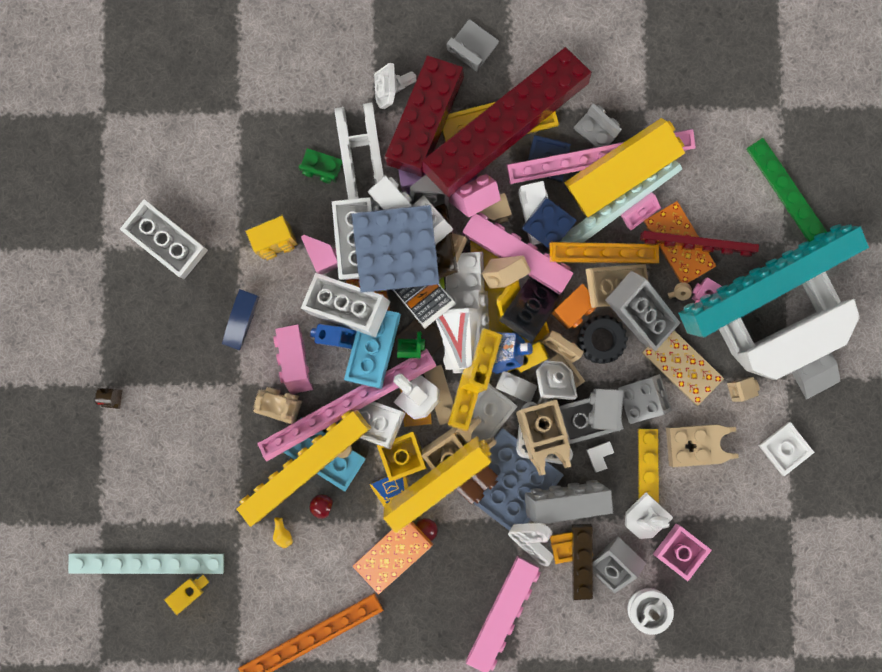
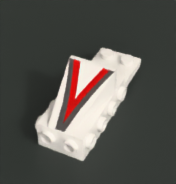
(465, 320)

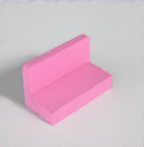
(641, 211)

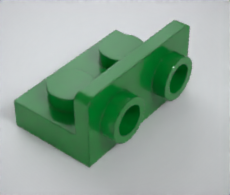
(320, 165)

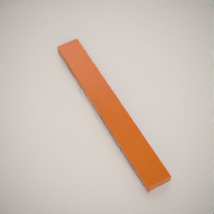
(315, 636)

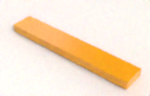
(603, 253)

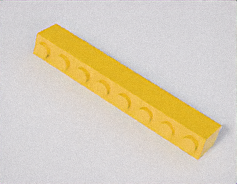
(304, 467)

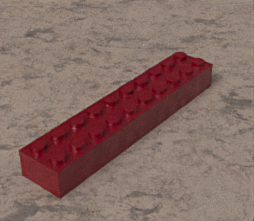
(506, 122)

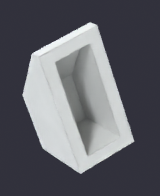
(516, 386)

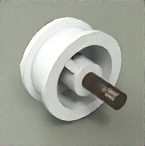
(650, 611)

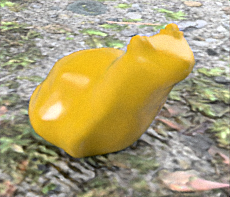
(281, 535)

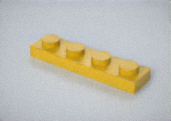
(648, 463)

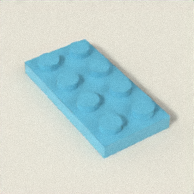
(372, 354)
(339, 471)

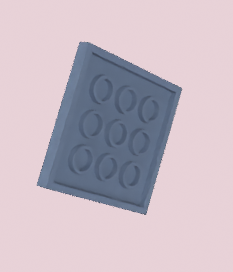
(395, 248)
(515, 478)

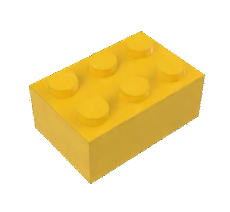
(272, 238)

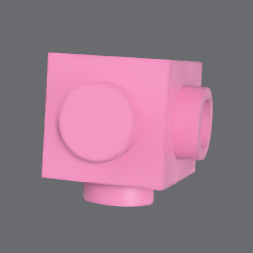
(706, 287)

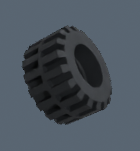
(618, 334)

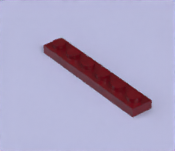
(691, 242)

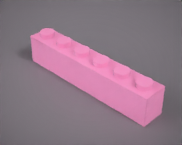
(502, 244)
(502, 615)

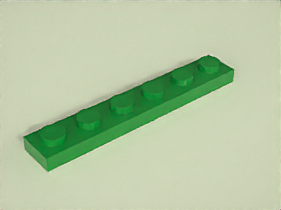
(786, 189)

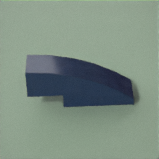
(240, 319)

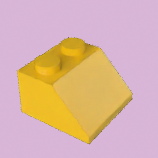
(403, 457)

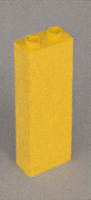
(625, 167)
(437, 484)

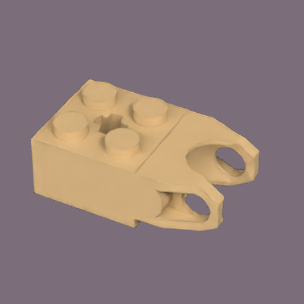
(277, 406)
(545, 441)
(450, 443)
(705, 445)

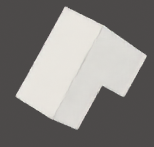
(597, 453)

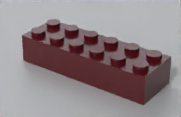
(424, 115)

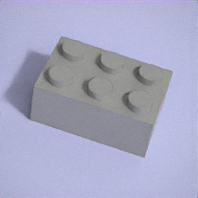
(575, 419)

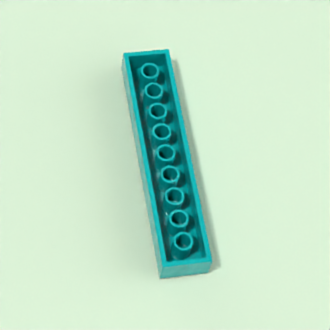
(773, 279)

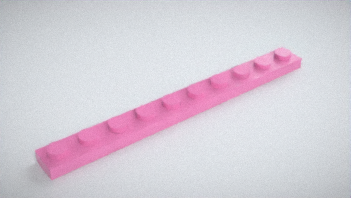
(572, 161)
(333, 411)

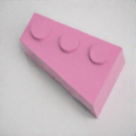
(292, 359)

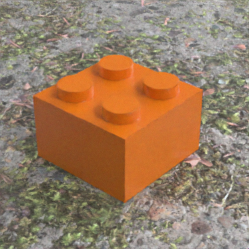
(573, 308)

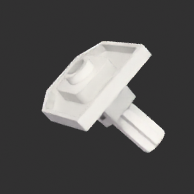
(388, 84)
(555, 381)
(417, 396)
(646, 517)

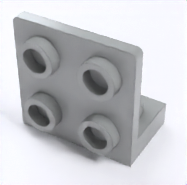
(472, 45)
(598, 127)
(645, 399)

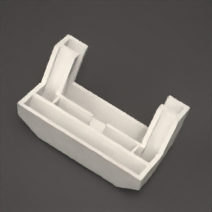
(800, 342)

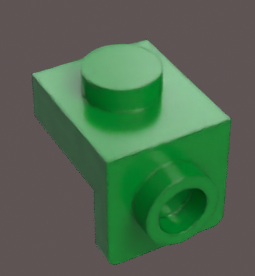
(410, 347)

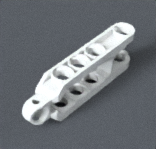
(348, 142)

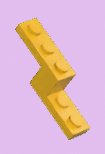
(475, 379)

